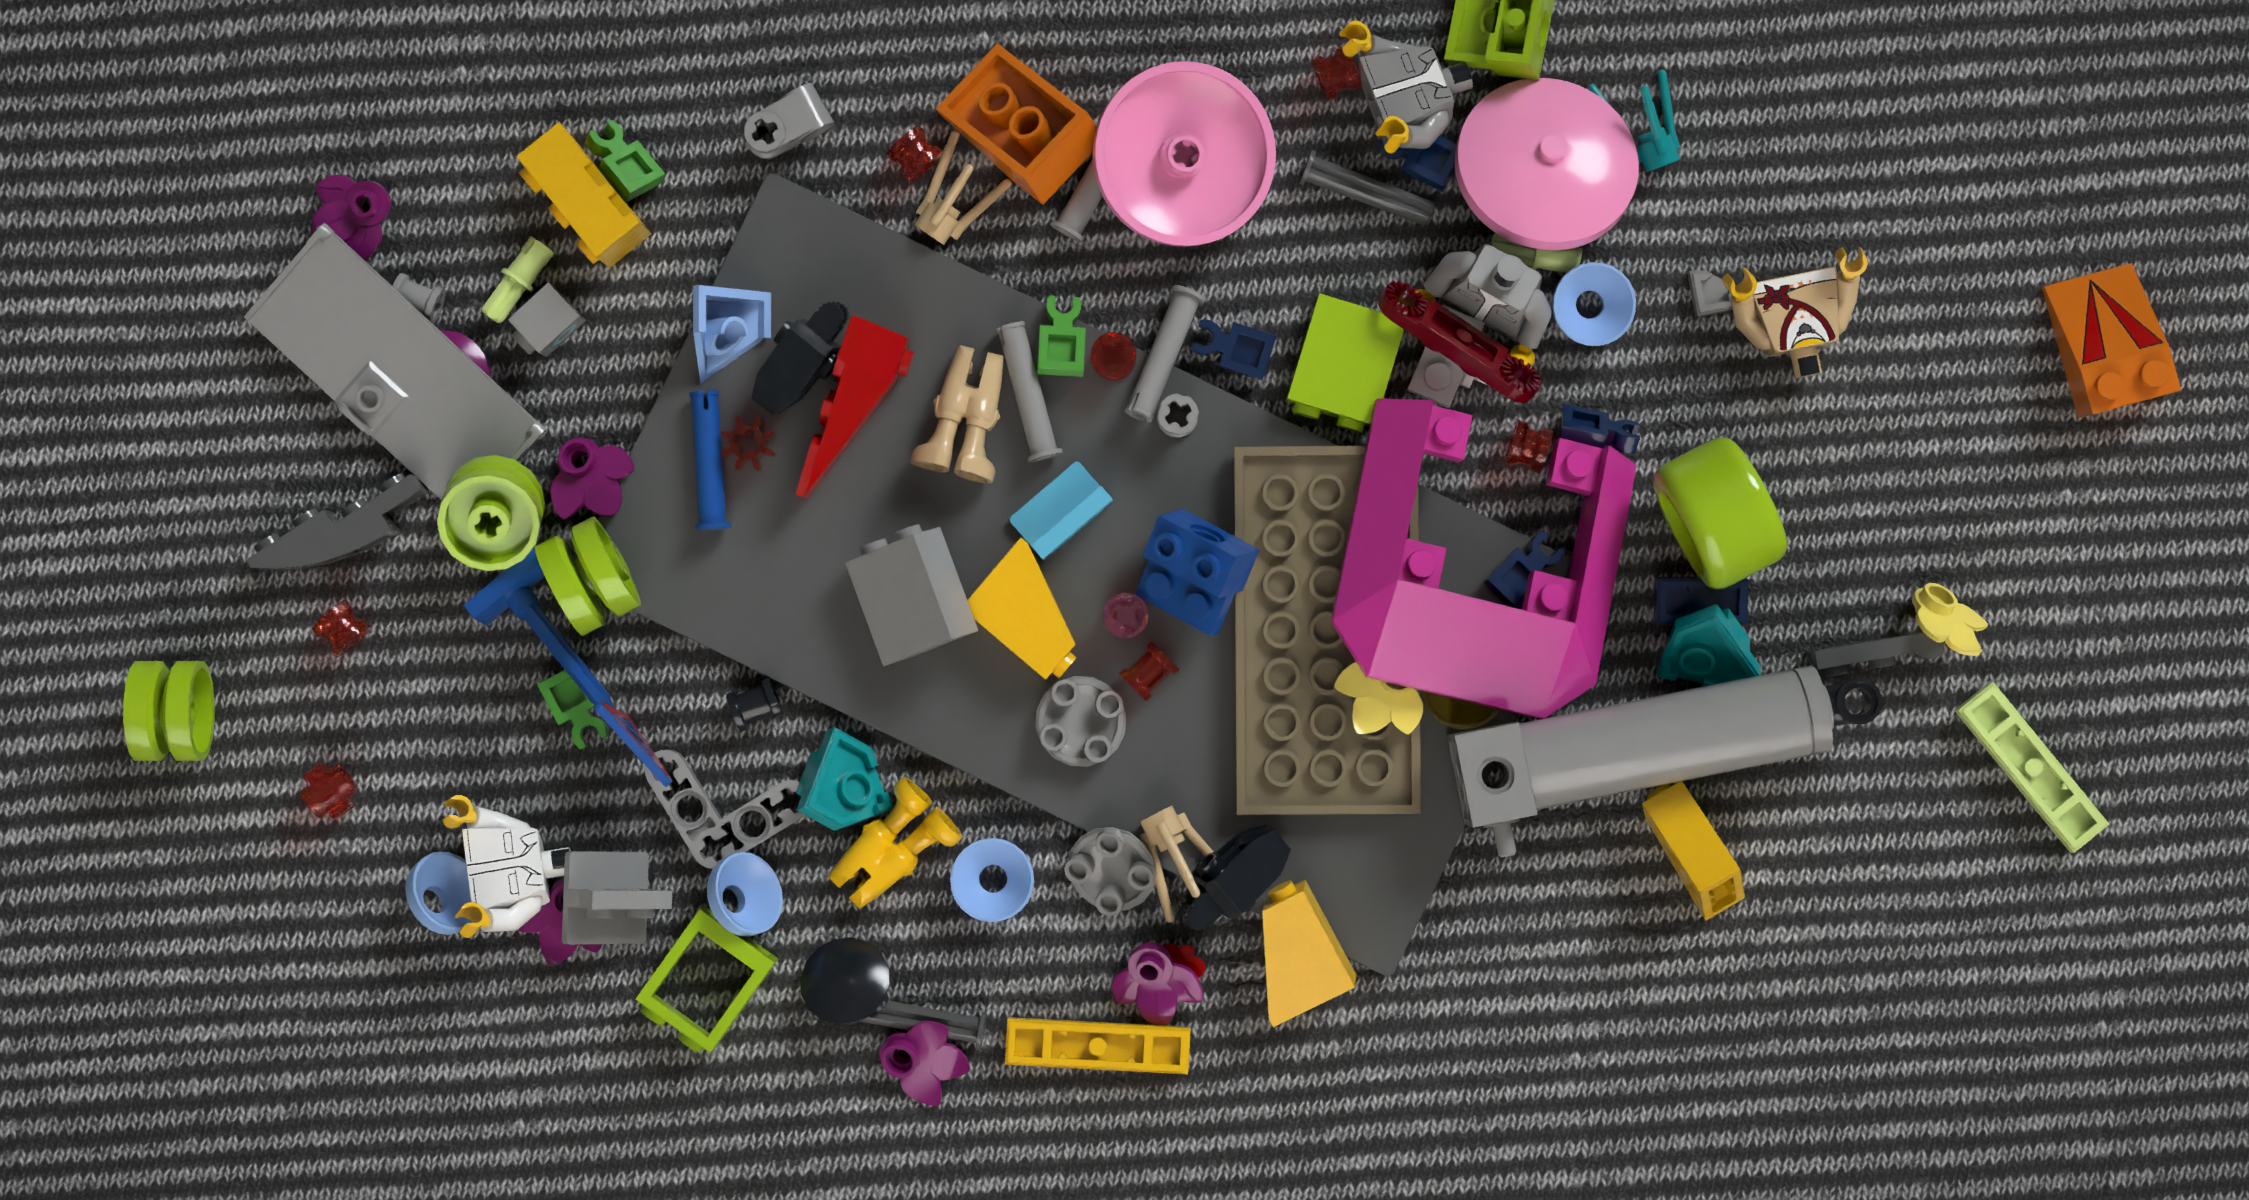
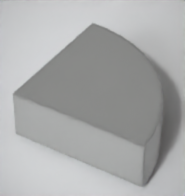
(1708, 293)

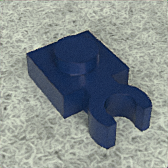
(1429, 165)
(1243, 349)
(1595, 429)
(1511, 575)

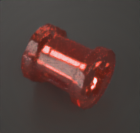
(1149, 671)

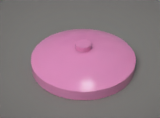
(1184, 154)
(1546, 164)

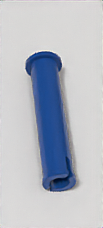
(708, 461)

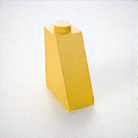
(1023, 613)
(1694, 849)
(1301, 953)

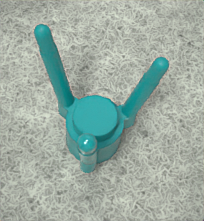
(1660, 144)

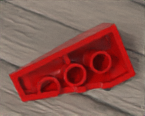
(865, 375)

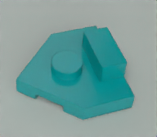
(1708, 649)
(842, 783)

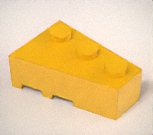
(581, 196)

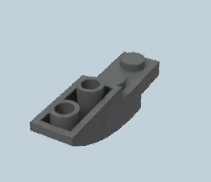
(324, 539)

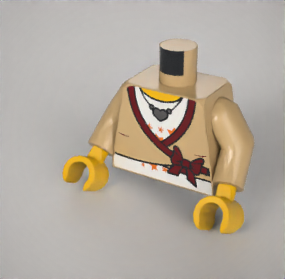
(1797, 310)

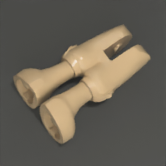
(964, 401)

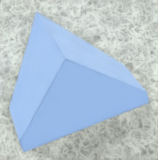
(727, 325)

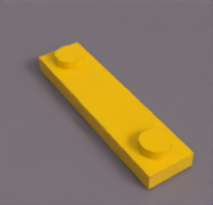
(1097, 1045)

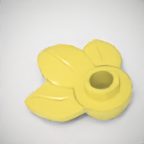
(1947, 620)
(1379, 702)

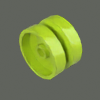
(515, 516)
(586, 577)
(169, 710)

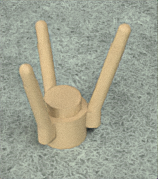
(940, 218)
(1165, 831)

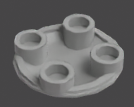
(1081, 721)
(1111, 869)

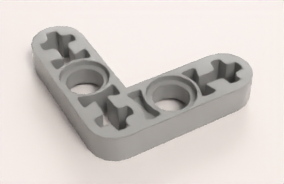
(710, 821)

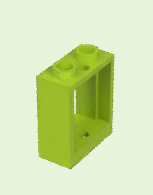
(740, 947)

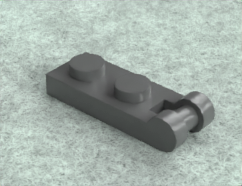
(1876, 652)

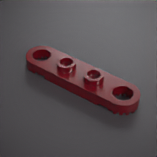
(1459, 342)

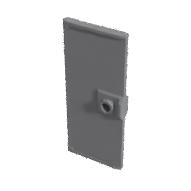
(388, 364)

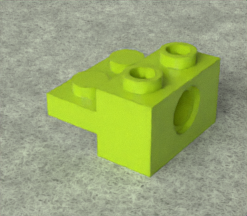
(1500, 36)

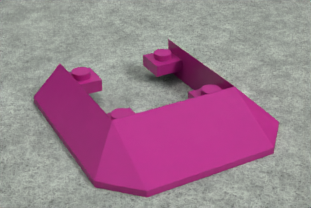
(1458, 644)

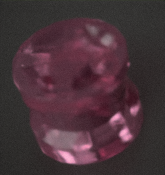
(1127, 610)

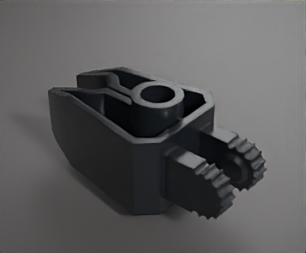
(801, 356)
(1234, 877)

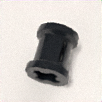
(754, 704)

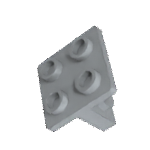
(608, 898)

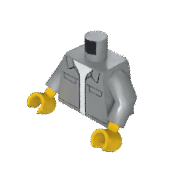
(1405, 87)
(1495, 291)

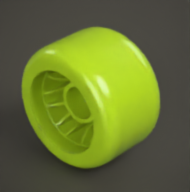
(1720, 513)

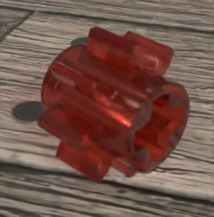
(745, 431)
(328, 791)

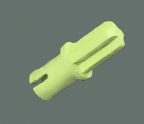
(1550, 260)
(517, 279)

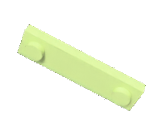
(2031, 767)

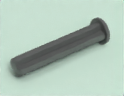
(1367, 190)
(906, 1016)

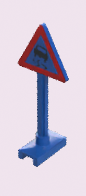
(514, 591)

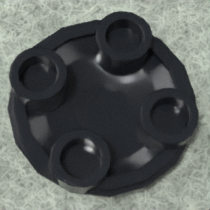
(845, 981)

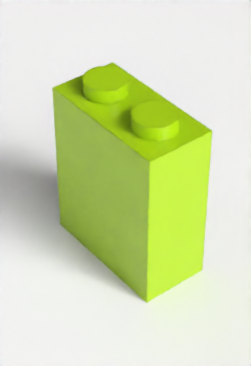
(1344, 363)

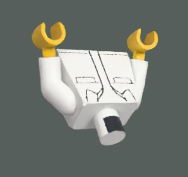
(504, 868)

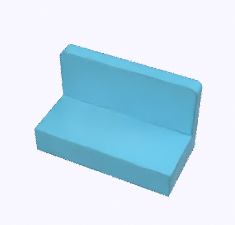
(1060, 510)

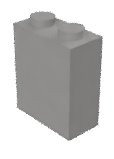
(910, 594)

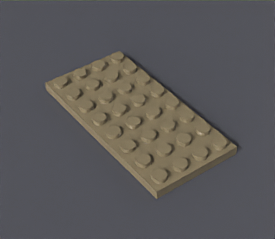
(1291, 723)

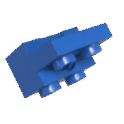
(1194, 569)

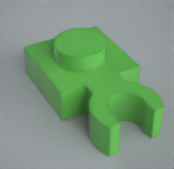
(625, 166)
(1061, 345)
(570, 703)

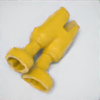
(885, 859)

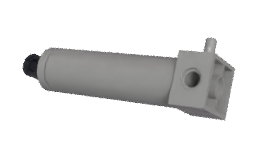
(1648, 744)

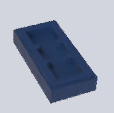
(1685, 595)

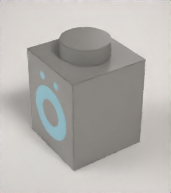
(545, 321)

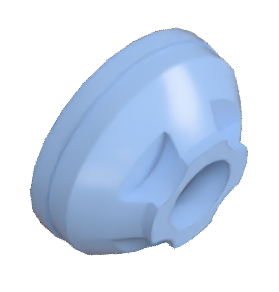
(1616, 298)
(448, 879)
(756, 891)
(992, 905)

